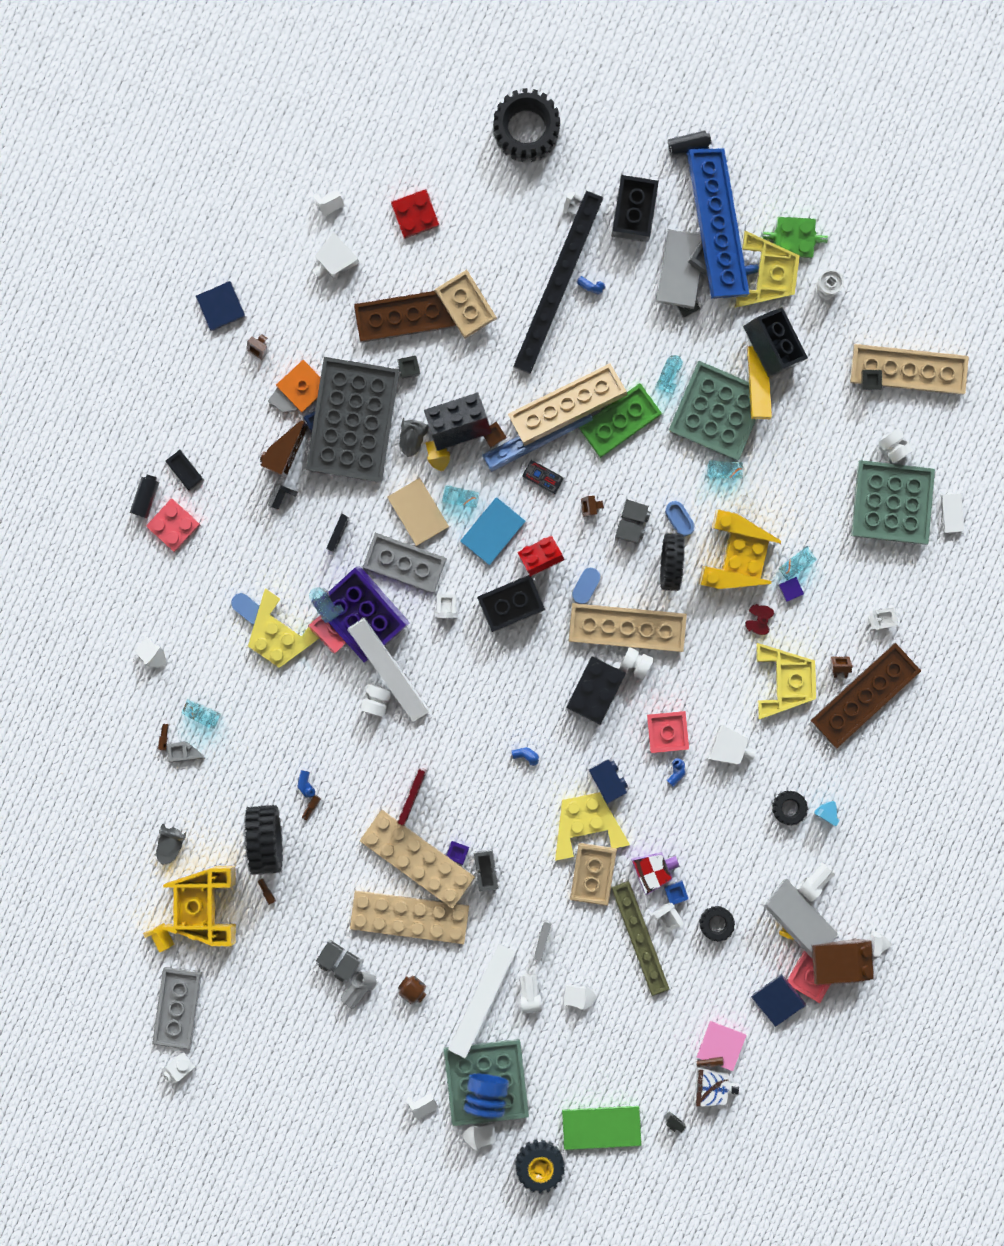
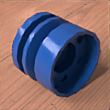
(486, 1090)

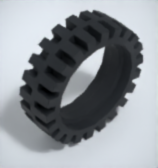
(672, 562)

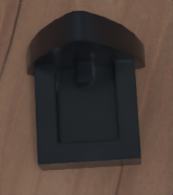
(279, 494)

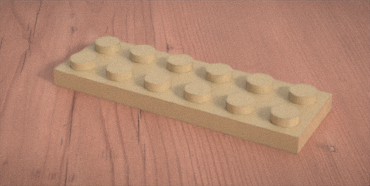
(912, 368)
(567, 404)
(627, 627)
(417, 859)
(409, 917)

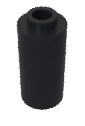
(680, 145)
(144, 496)

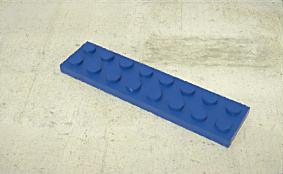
(718, 223)

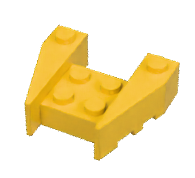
(743, 554)
(196, 906)

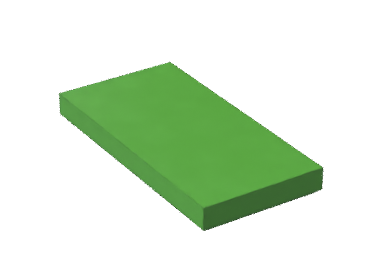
(620, 420)
(601, 1127)

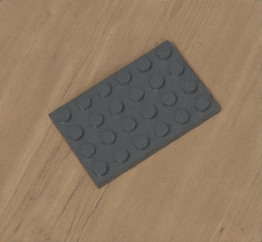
(352, 419)

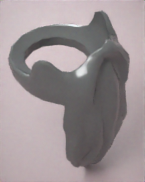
(412, 436)
(169, 844)

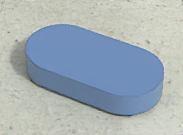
(679, 518)
(586, 585)
(245, 607)

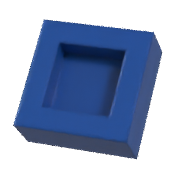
(676, 892)

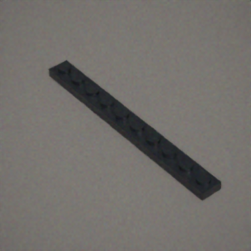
(558, 282)

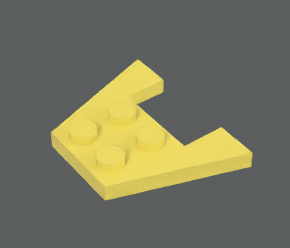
(776, 271)
(273, 638)
(793, 680)
(586, 816)

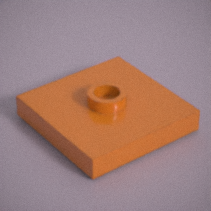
(300, 386)

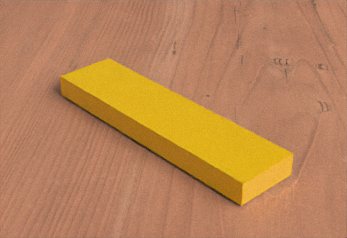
(759, 387)

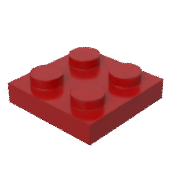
(415, 213)
(540, 555)

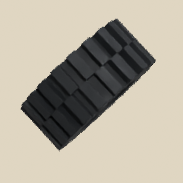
(526, 102)
(263, 839)

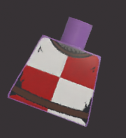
(654, 870)

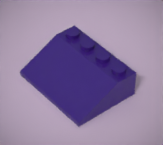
(364, 599)

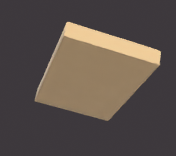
(465, 304)
(418, 511)
(593, 874)

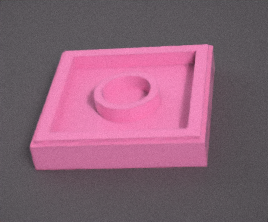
(721, 1042)

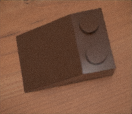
(282, 452)
(843, 961)

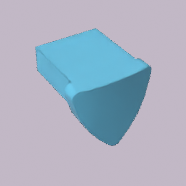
(828, 812)

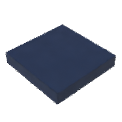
(220, 306)
(778, 1000)

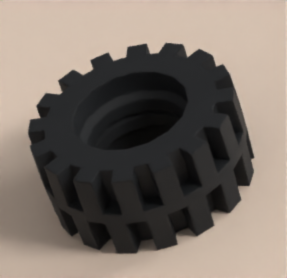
(796, 818)
(729, 923)

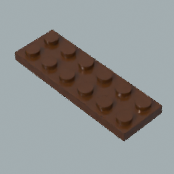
(401, 316)
(865, 695)

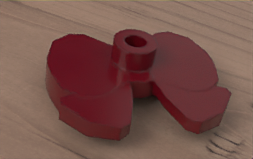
(763, 614)

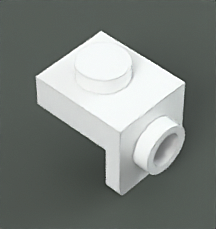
(883, 618)
(177, 1068)

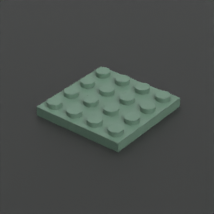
(715, 411)
(893, 502)
(490, 1058)

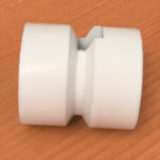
(829, 284)
(896, 446)
(636, 663)
(375, 700)

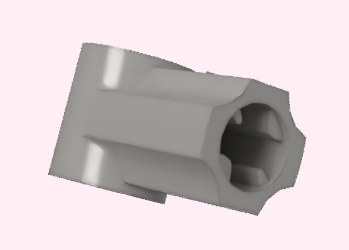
(360, 984)

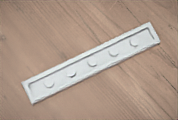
(388, 669)
(481, 1000)

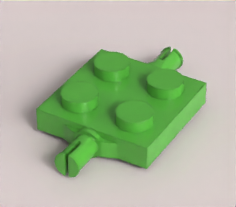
(796, 235)

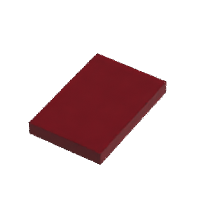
(412, 796)

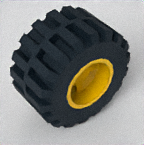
(540, 1166)

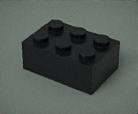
(635, 208)
(775, 342)
(457, 421)
(511, 603)
(595, 690)

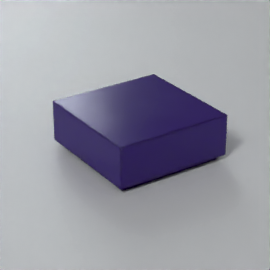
(791, 589)
(457, 852)

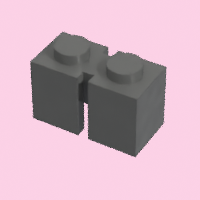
(635, 512)
(487, 877)
(346, 966)

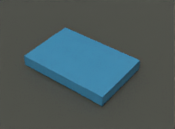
(492, 531)

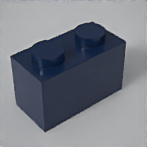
(608, 781)

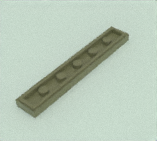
(640, 938)

